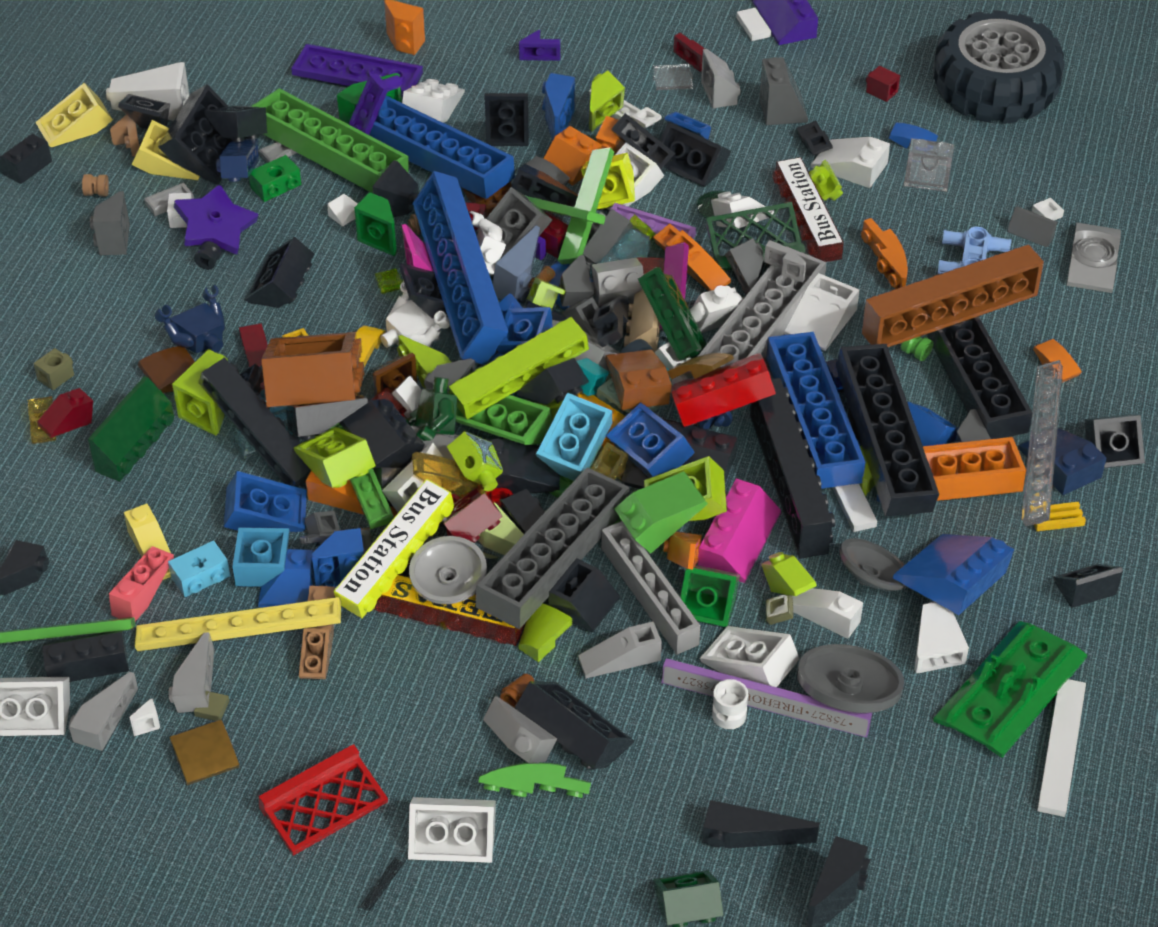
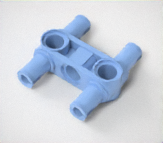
(975, 243)

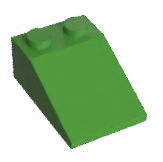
(660, 509)

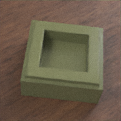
(779, 609)
(216, 707)

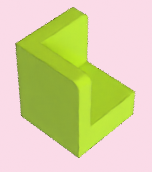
(544, 293)

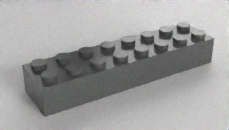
(549, 547)

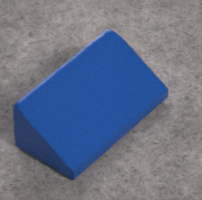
(689, 124)

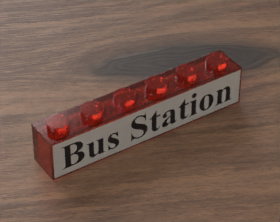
(809, 209)

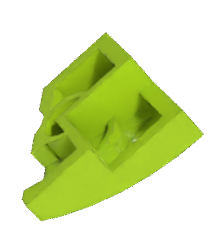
(542, 631)

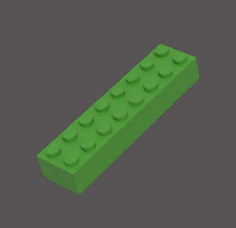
(327, 140)

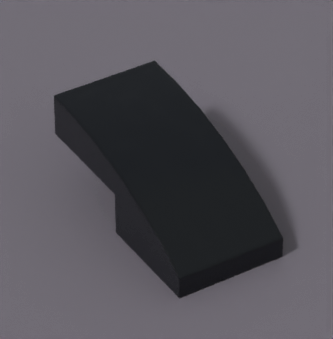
(814, 138)

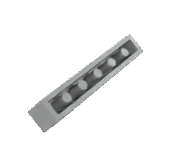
(651, 588)

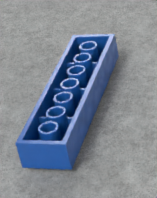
(443, 148)
(817, 408)

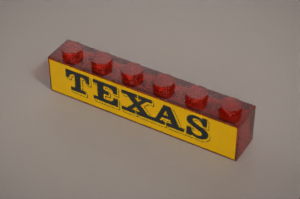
(460, 616)

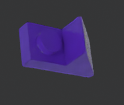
(539, 49)

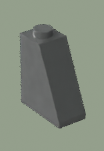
(606, 237)

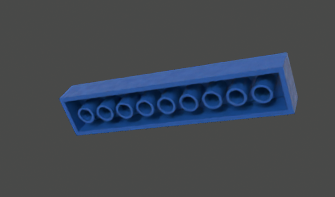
(460, 268)

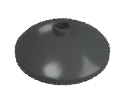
(871, 564)

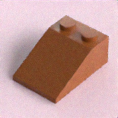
(639, 378)

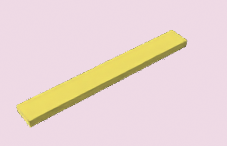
(238, 624)

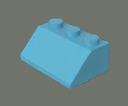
(575, 436)

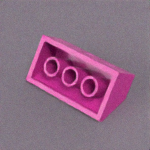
(741, 532)

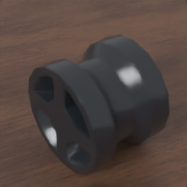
(207, 255)

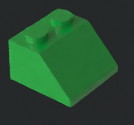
(376, 223)
(710, 594)

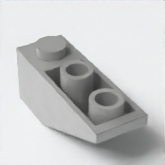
(625, 650)

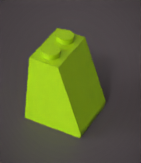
(193, 401)

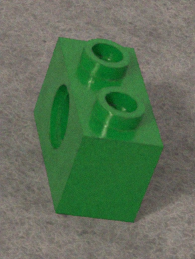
(275, 178)

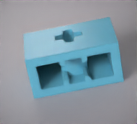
(199, 568)

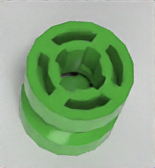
(919, 347)

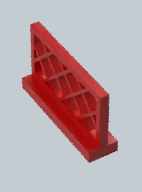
(315, 778)

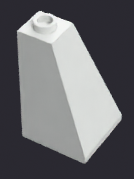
(161, 84)

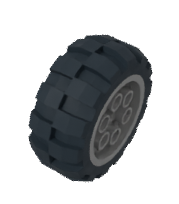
(998, 66)

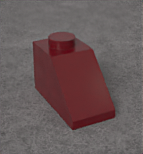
(67, 413)

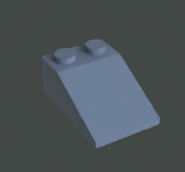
(515, 268)

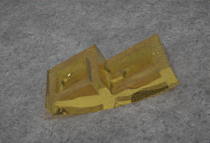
(36, 409)

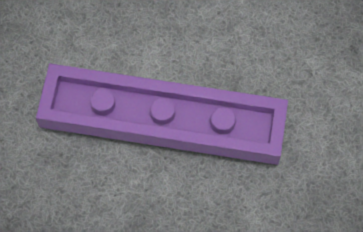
(655, 222)

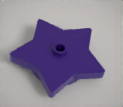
(214, 220)

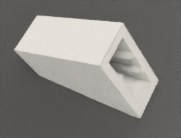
(939, 640)

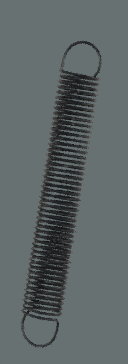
(385, 882)

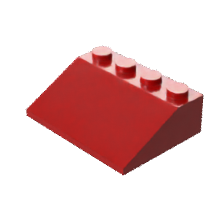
(722, 389)

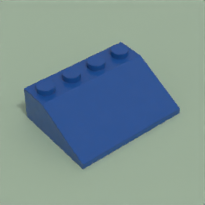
(956, 569)

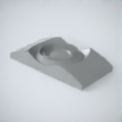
(1094, 257)

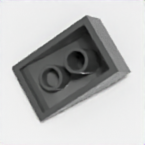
(516, 218)

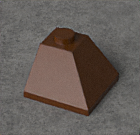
(395, 372)

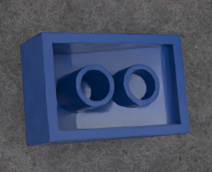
(558, 102)
(650, 442)
(264, 504)

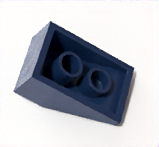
(1075, 463)

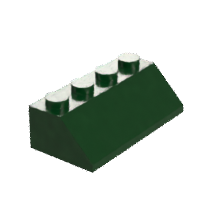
(130, 430)

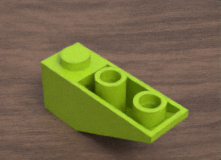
(426, 357)

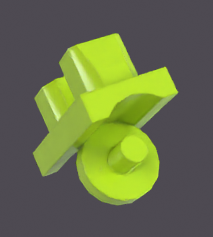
(826, 181)

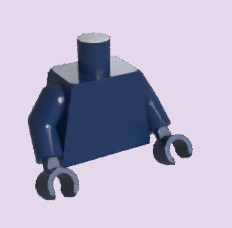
(197, 327)

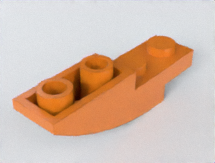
(890, 253)
(700, 263)

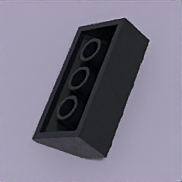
(573, 724)

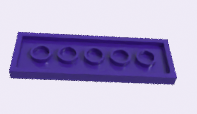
(351, 68)

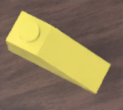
(145, 531)

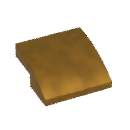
(701, 365)
(204, 752)

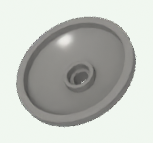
(446, 559)

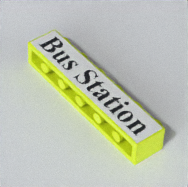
(394, 548)

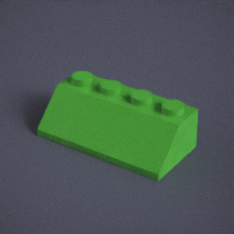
(513, 420)

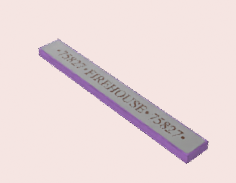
(768, 698)

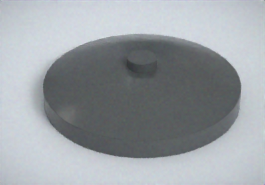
(850, 678)

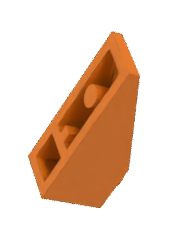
(683, 548)

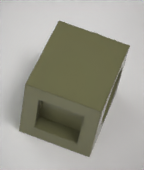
(54, 368)

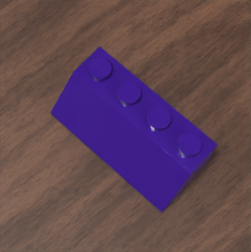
(788, 19)

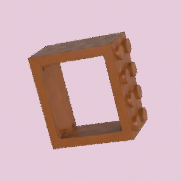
(312, 369)

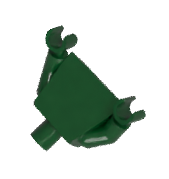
(435, 411)

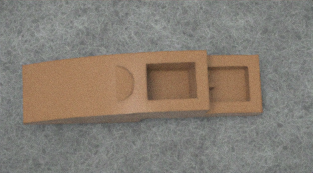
(317, 641)

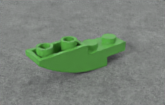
(523, 776)

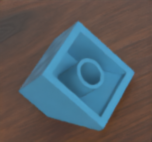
(259, 555)

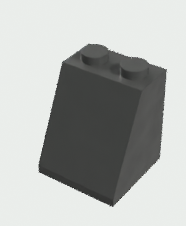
(779, 94)

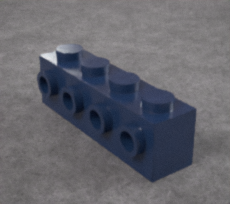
(238, 160)

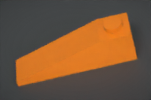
(340, 497)

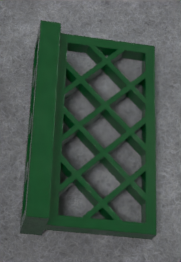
(722, 260)
(673, 313)

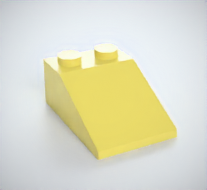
(74, 117)
(153, 160)

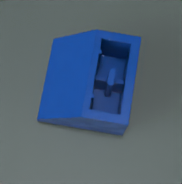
(337, 557)

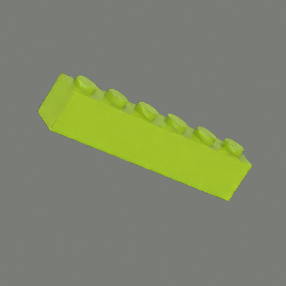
(518, 367)

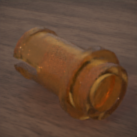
(546, 274)

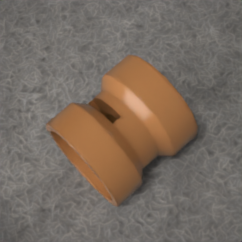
(95, 185)

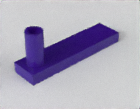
(372, 100)

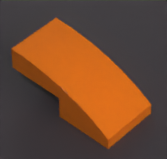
(1053, 351)

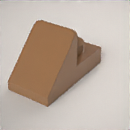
(125, 133)

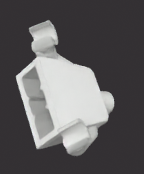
(489, 240)
(715, 307)
(412, 322)

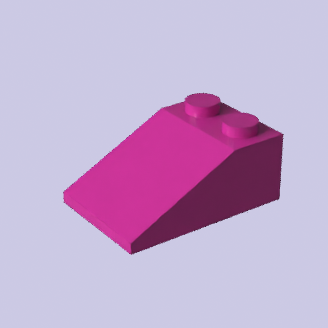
(415, 250)

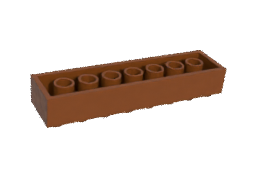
(952, 297)

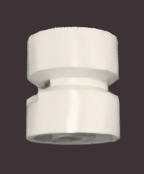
(730, 704)

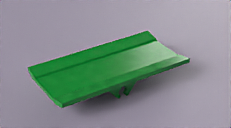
(1011, 687)

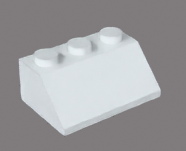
(34, 705)
(451, 829)

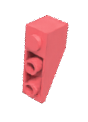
(140, 584)

